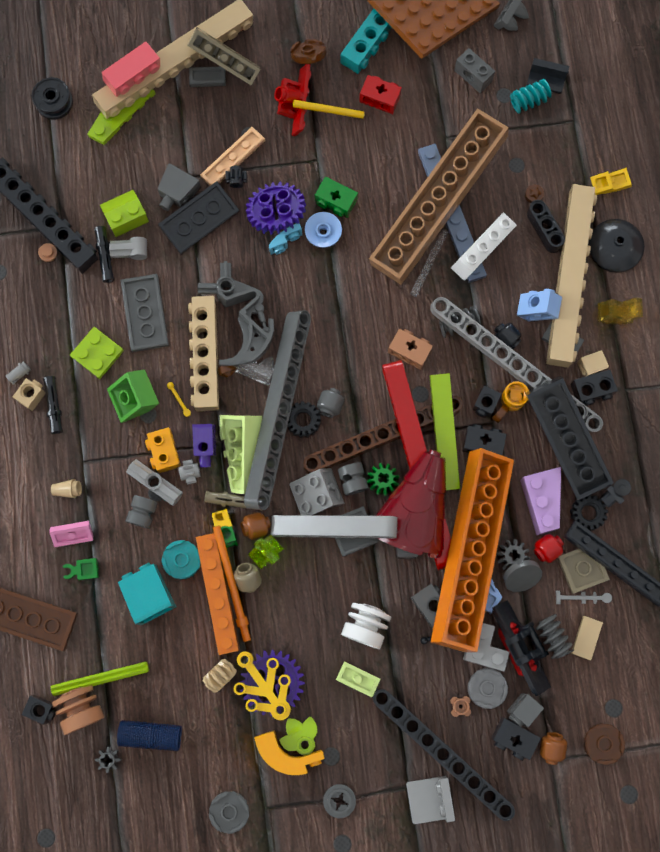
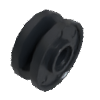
(50, 88)

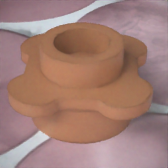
(460, 701)

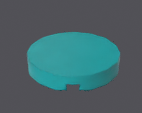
(181, 559)

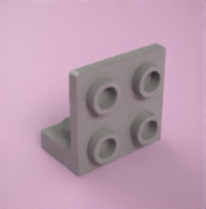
(316, 492)
(430, 800)

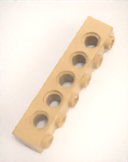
(207, 306)

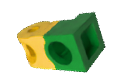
(223, 519)

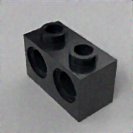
(592, 384)

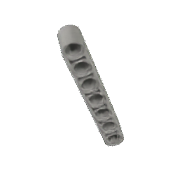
(334, 526)

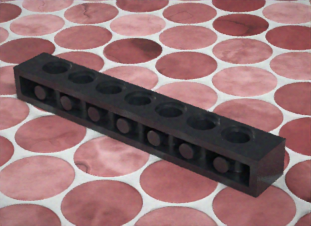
(81, 260)

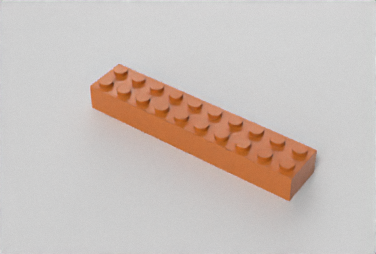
(472, 551)

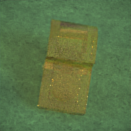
(620, 312)

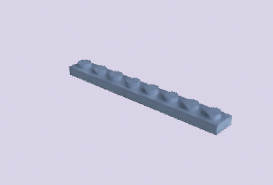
(456, 224)

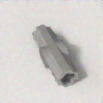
(163, 489)

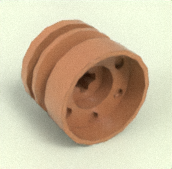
(77, 709)

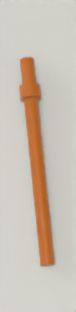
(241, 619)

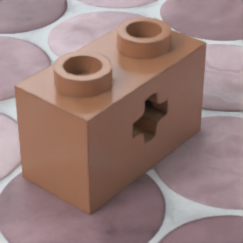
(415, 357)

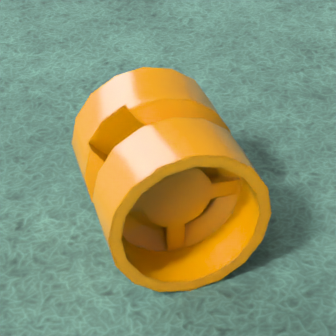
(514, 395)

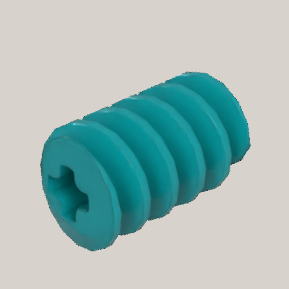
(529, 95)

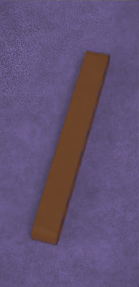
(372, 435)

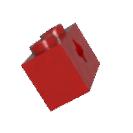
(371, 94)

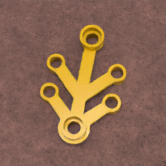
(265, 688)

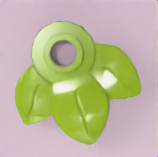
(297, 734)

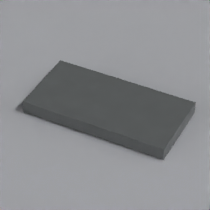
(144, 313)

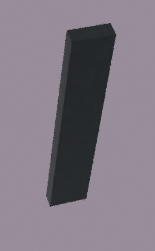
(614, 562)

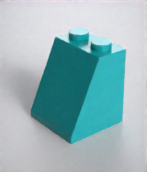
(146, 594)

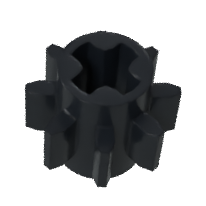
(236, 176)

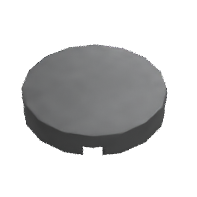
(487, 688)

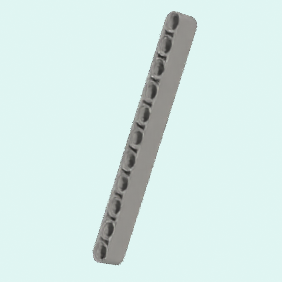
(510, 354)

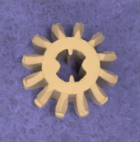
(219, 675)

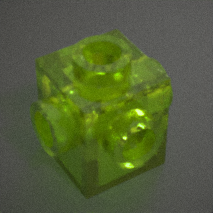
(266, 551)

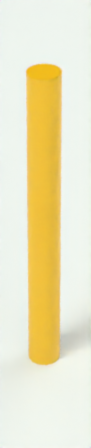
(328, 109)

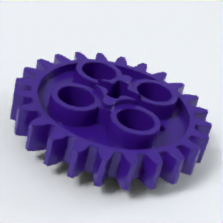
(289, 207)
(290, 670)

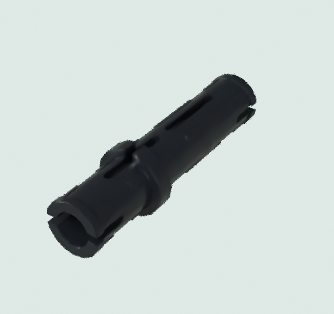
(104, 254)
(54, 413)

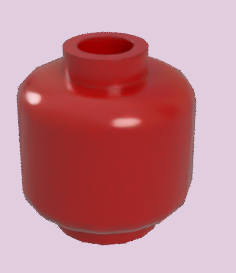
(548, 548)

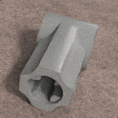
(134, 248)

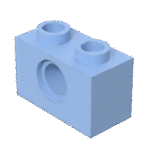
(539, 305)

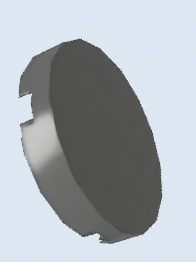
(522, 576)
(229, 812)

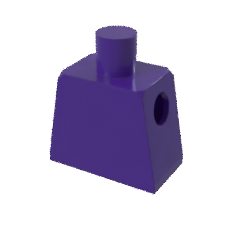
(204, 434)

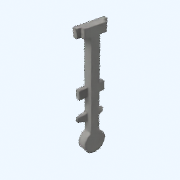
(606, 597)

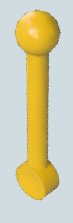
(186, 412)

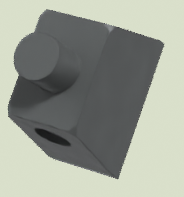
(177, 187)

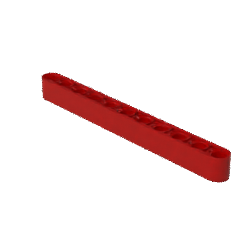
(409, 429)

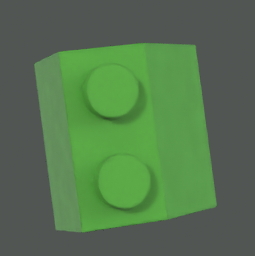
(132, 395)

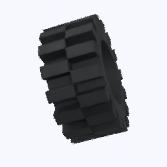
(309, 429)
(599, 507)

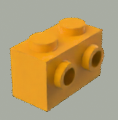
(163, 450)

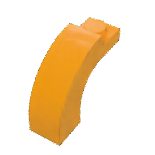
(281, 761)

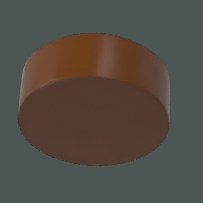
(501, 413)

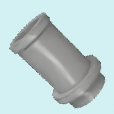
(17, 373)

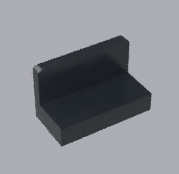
(551, 72)

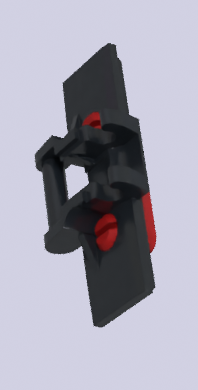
(525, 661)

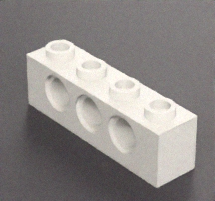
(483, 246)

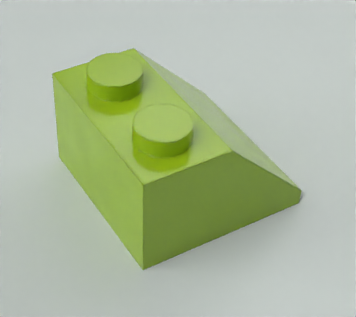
(124, 213)

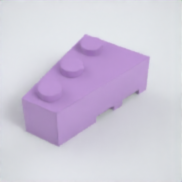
(543, 499)

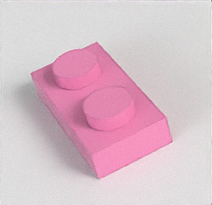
(71, 534)

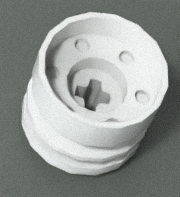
(366, 625)

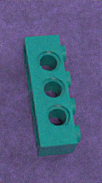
(350, 56)

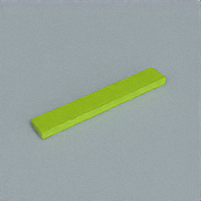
(444, 426)

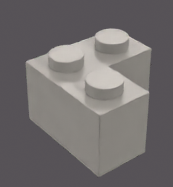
(487, 655)

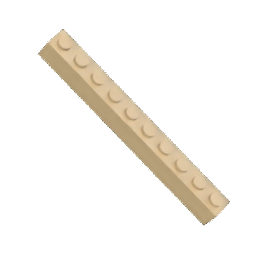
(176, 57)
(571, 274)

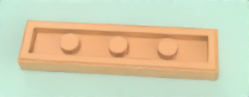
(233, 156)

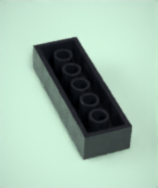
(569, 437)

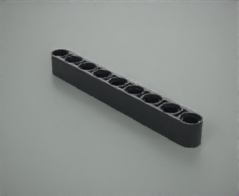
(452, 758)

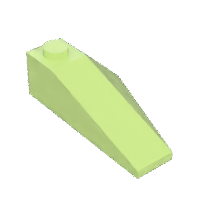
(240, 441)

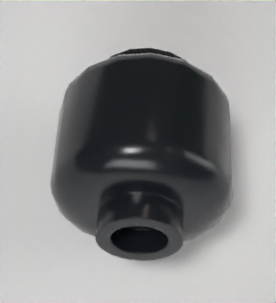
(508, 334)

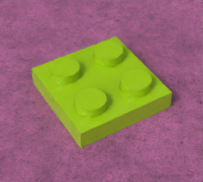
(96, 352)

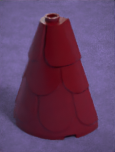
(419, 507)

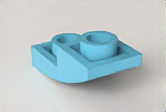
(279, 243)

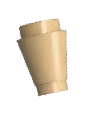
(67, 489)

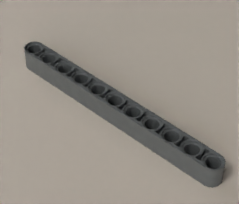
(277, 411)

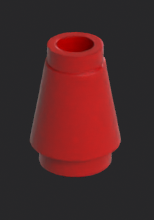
(285, 95)

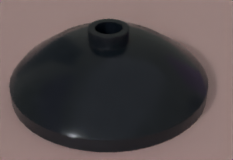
(613, 255)

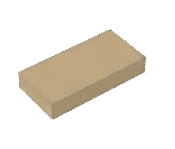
(586, 638)

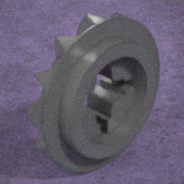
(344, 809)

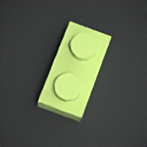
(358, 679)

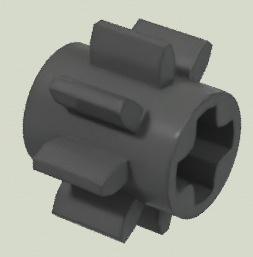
(104, 764)

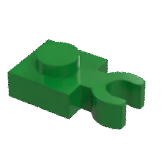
(84, 570)

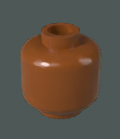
(255, 525)
(553, 748)

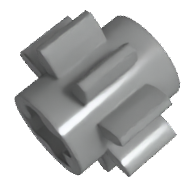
(189, 471)

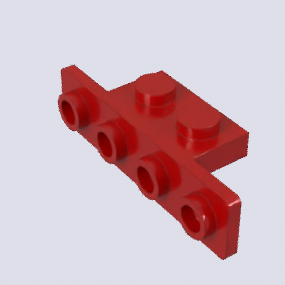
(288, 110)

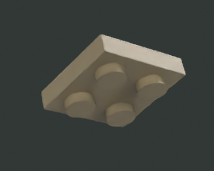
(581, 570)

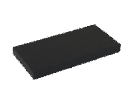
(198, 217)

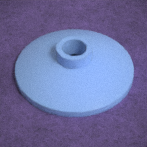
(323, 221)

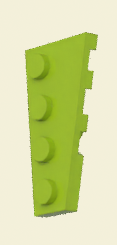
(105, 129)

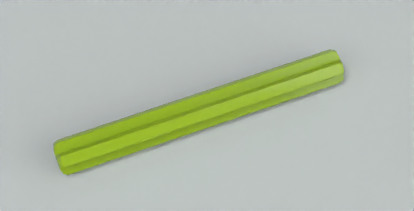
(100, 678)

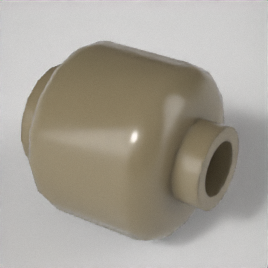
(247, 577)

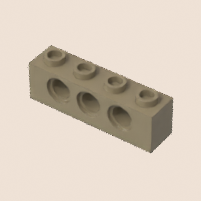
(223, 56)

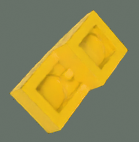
(611, 182)

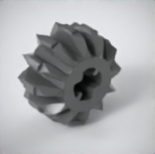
(510, 548)

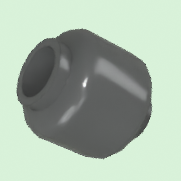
(330, 402)

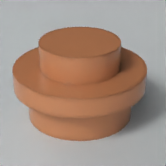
(47, 252)

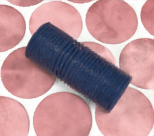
(140, 735)

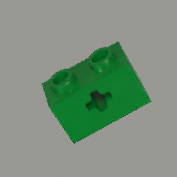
(330, 190)

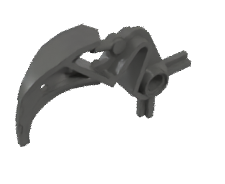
(236, 294)

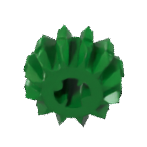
(383, 472)

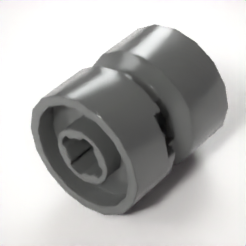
(353, 478)
(141, 511)

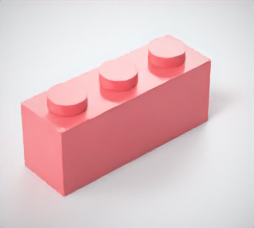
(131, 69)

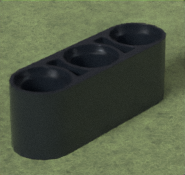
(545, 217)

